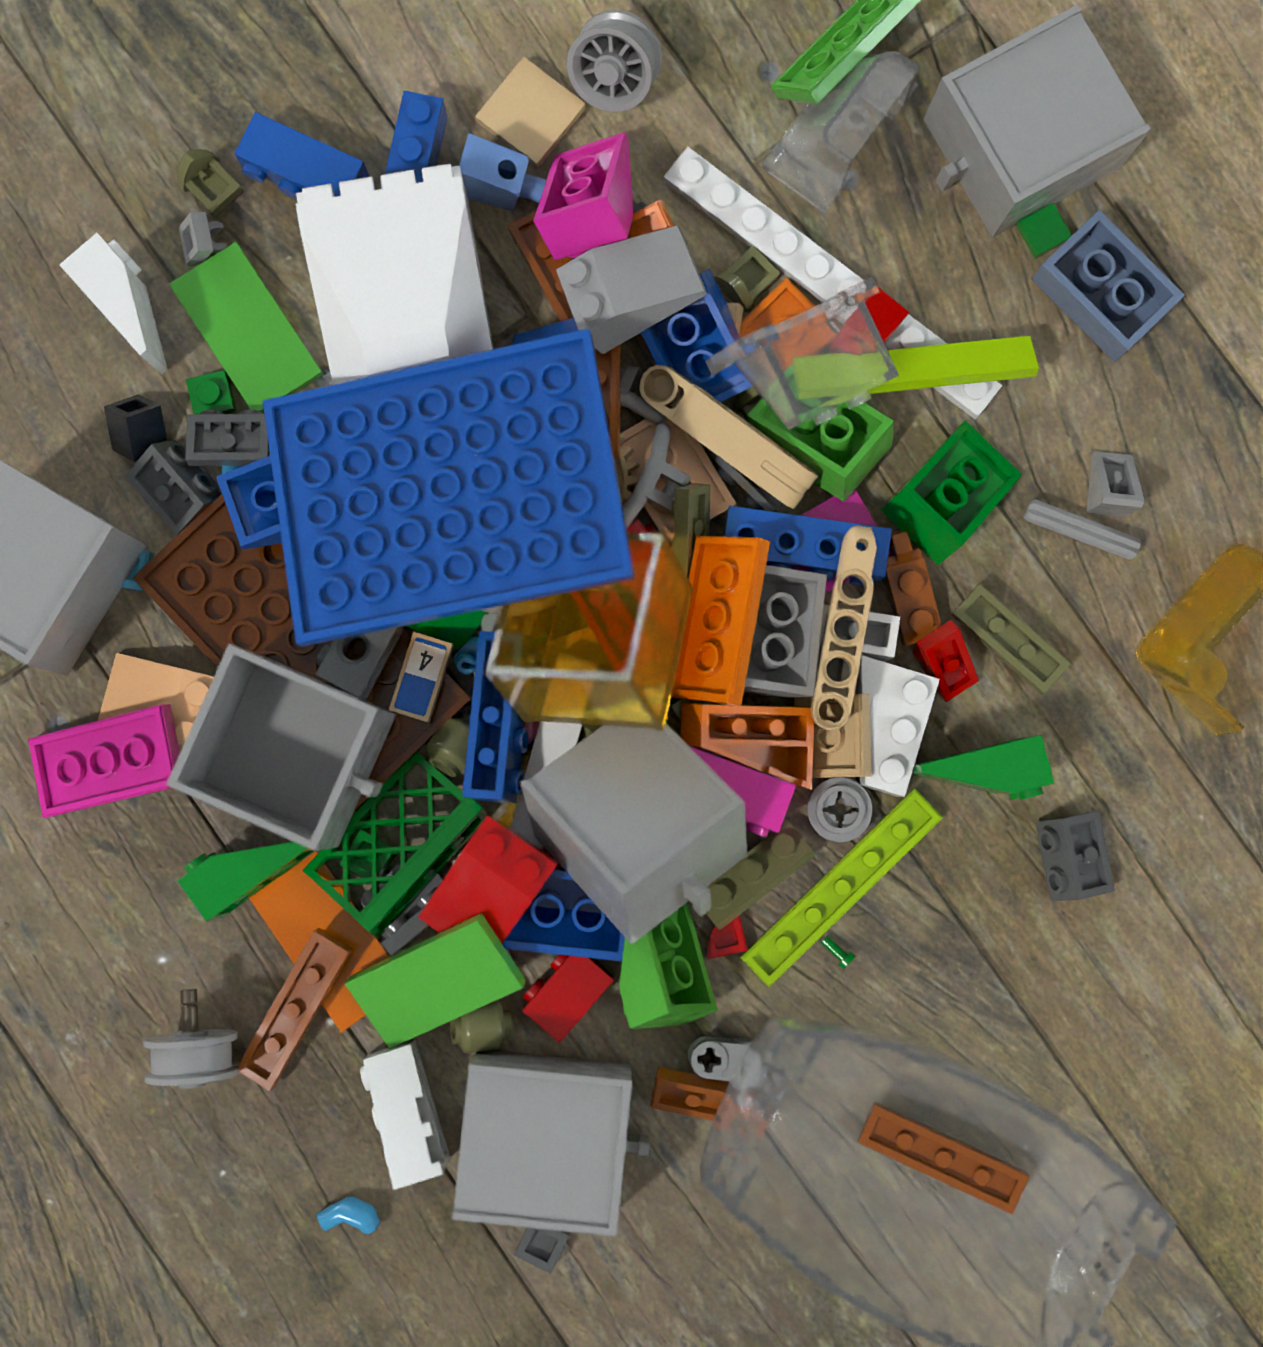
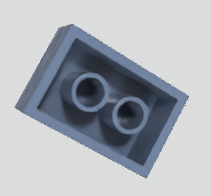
(1107, 285)

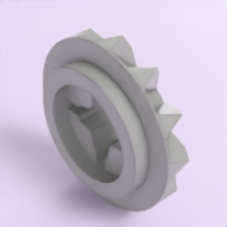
(852, 795)

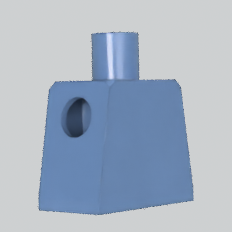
(497, 174)

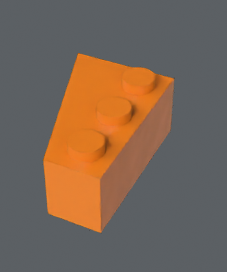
(755, 736)

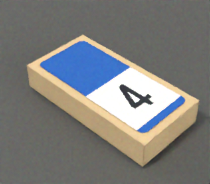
(421, 677)

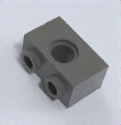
(361, 674)

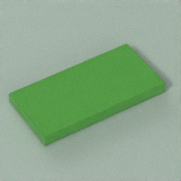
(840, 49)
(245, 328)
(435, 981)

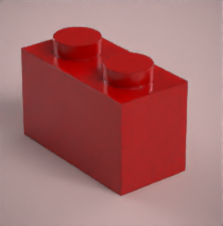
(566, 994)

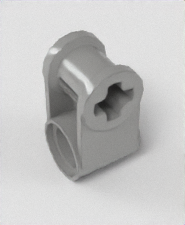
(728, 1053)

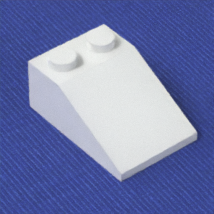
(112, 285)

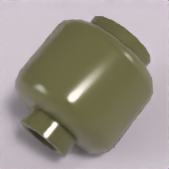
(449, 746)
(482, 1028)

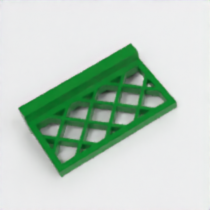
(420, 867)

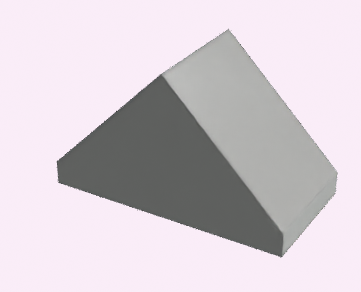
(1113, 485)

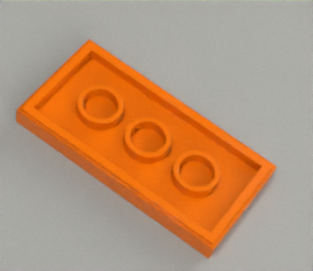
(720, 619)
(298, 906)

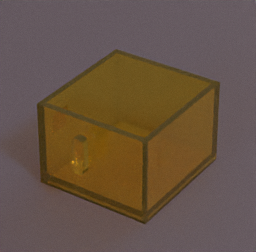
(599, 649)

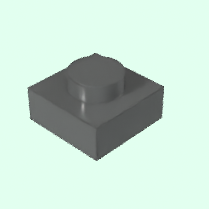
(541, 1247)

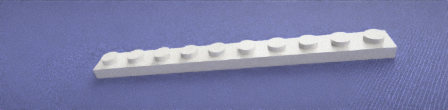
(798, 257)

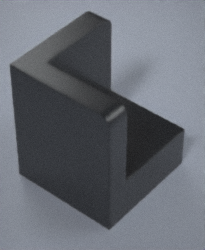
(134, 426)

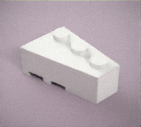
(897, 721)
(405, 1114)

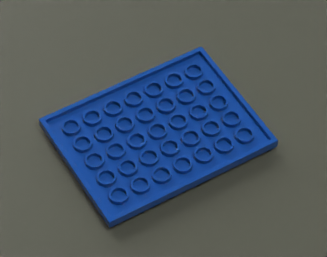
(447, 489)

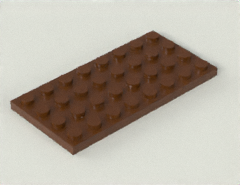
(244, 600)

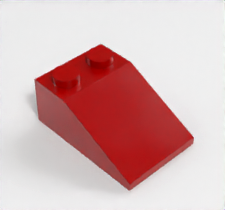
(492, 876)

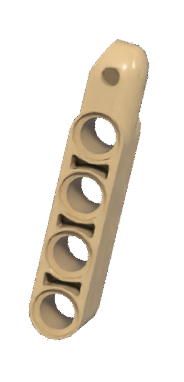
(727, 434)
(851, 564)

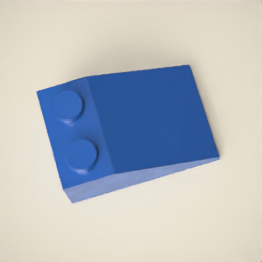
(694, 336)
(252, 503)

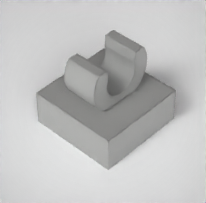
(196, 238)

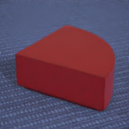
(727, 940)

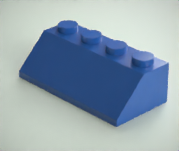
(565, 923)

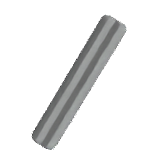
(1082, 529)

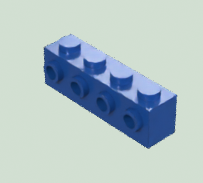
(805, 541)
(494, 738)

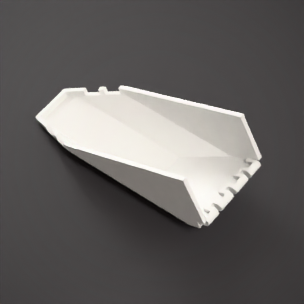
(394, 272)

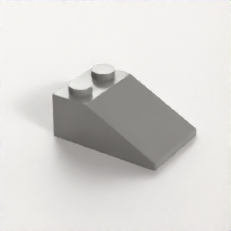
(630, 285)

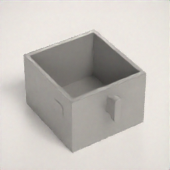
(1033, 121)
(55, 572)
(282, 749)
(637, 823)
(545, 1142)

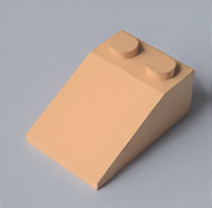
(145, 684)

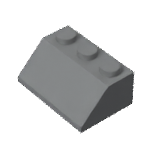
(786, 634)

